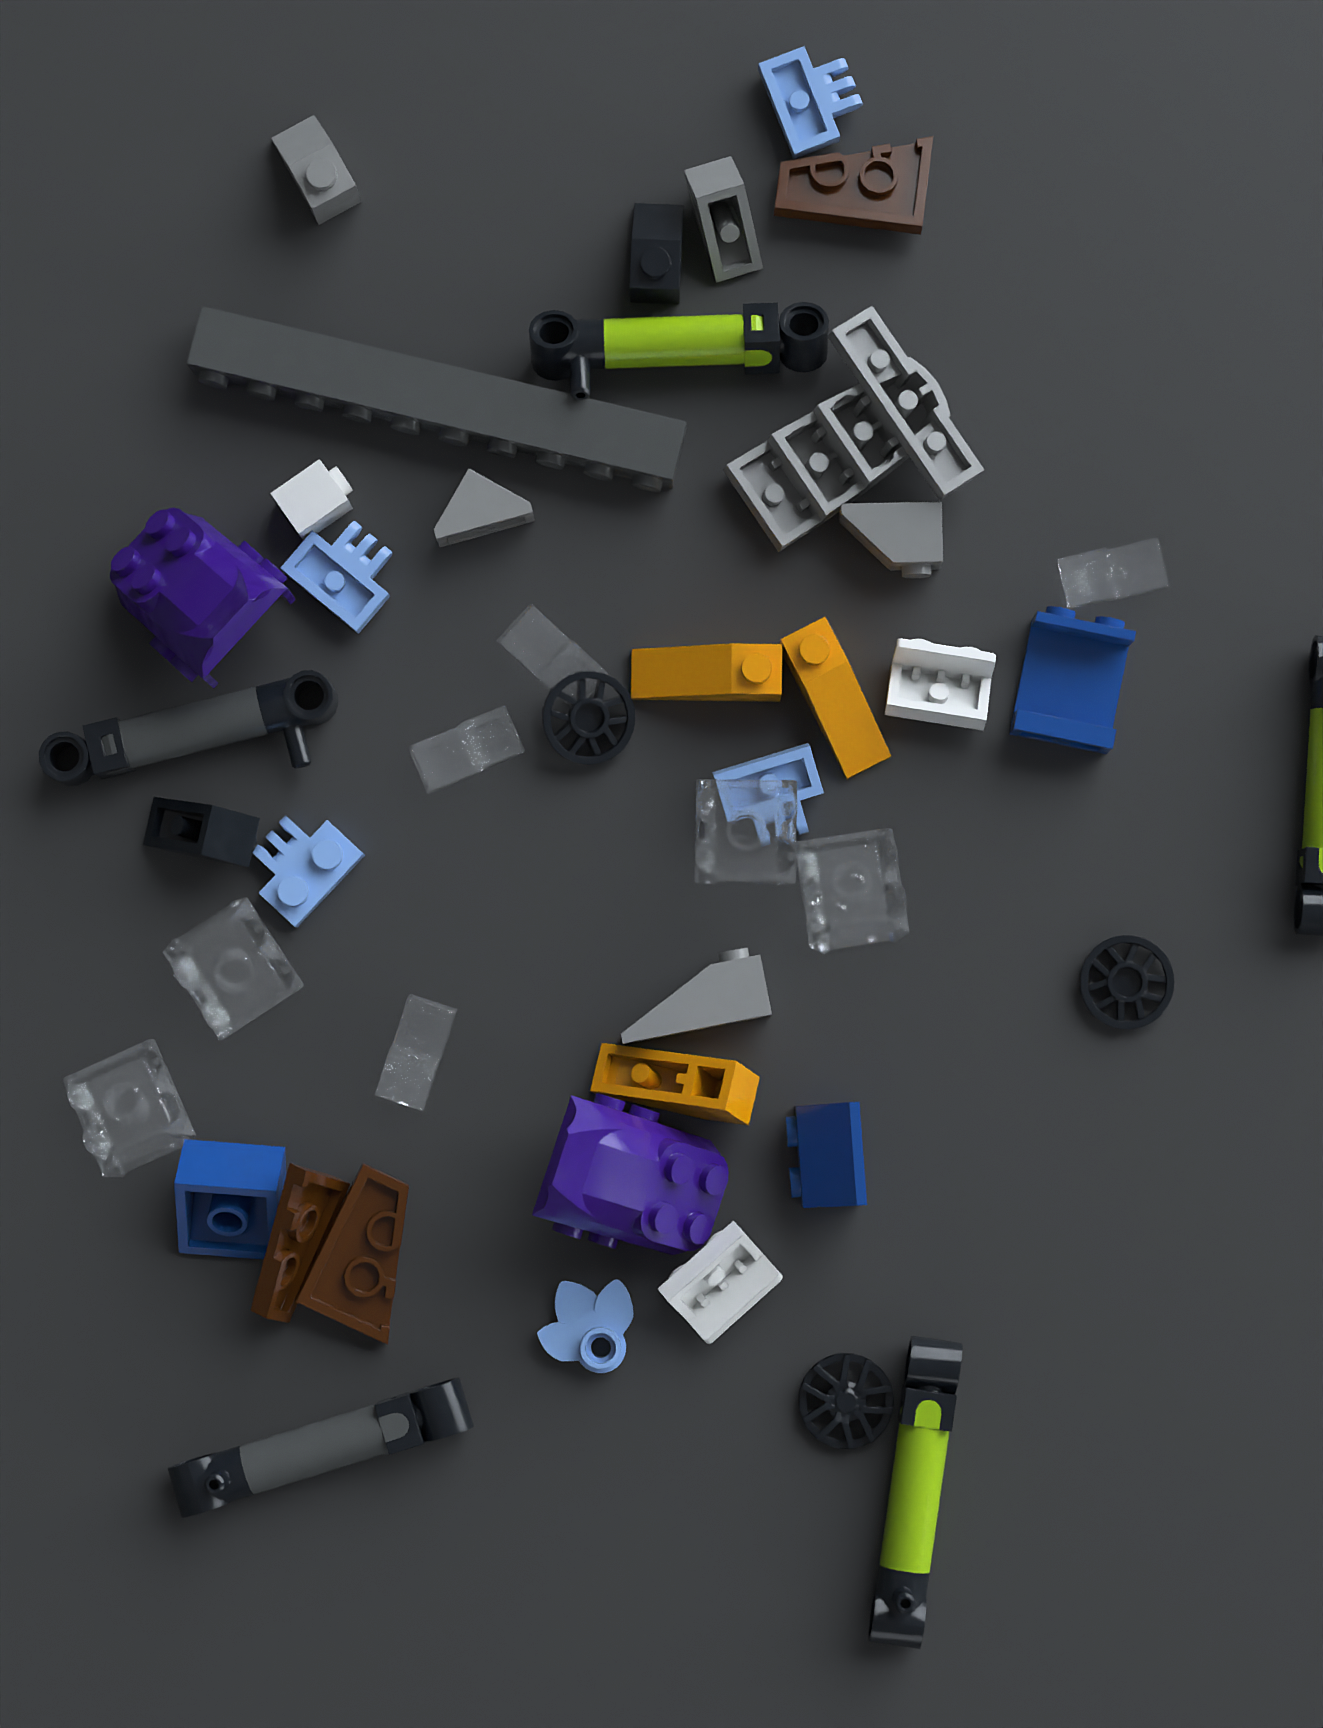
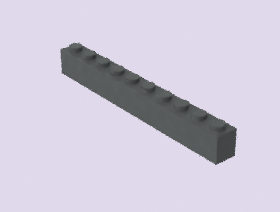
(436, 398)

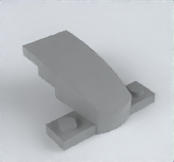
(854, 439)

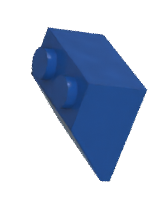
(828, 1155)
(227, 1197)

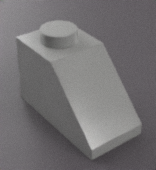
(317, 169)
(724, 218)
(898, 534)

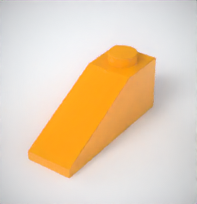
(708, 673)
(834, 697)
(677, 1082)

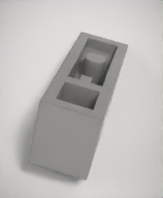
(714, 997)

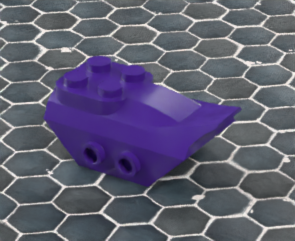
(194, 589)
(631, 1179)

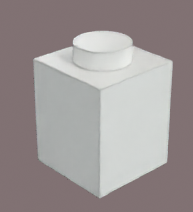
(314, 498)

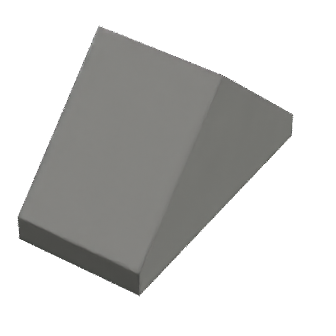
(480, 509)

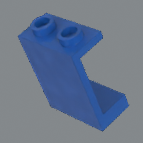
(1071, 680)

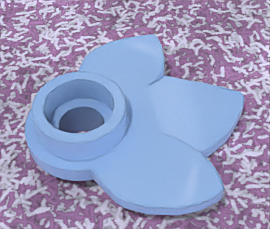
(584, 1318)

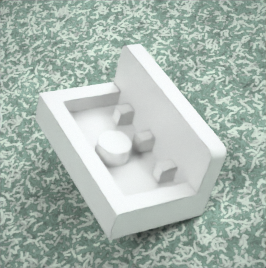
(940, 683)
(720, 1282)

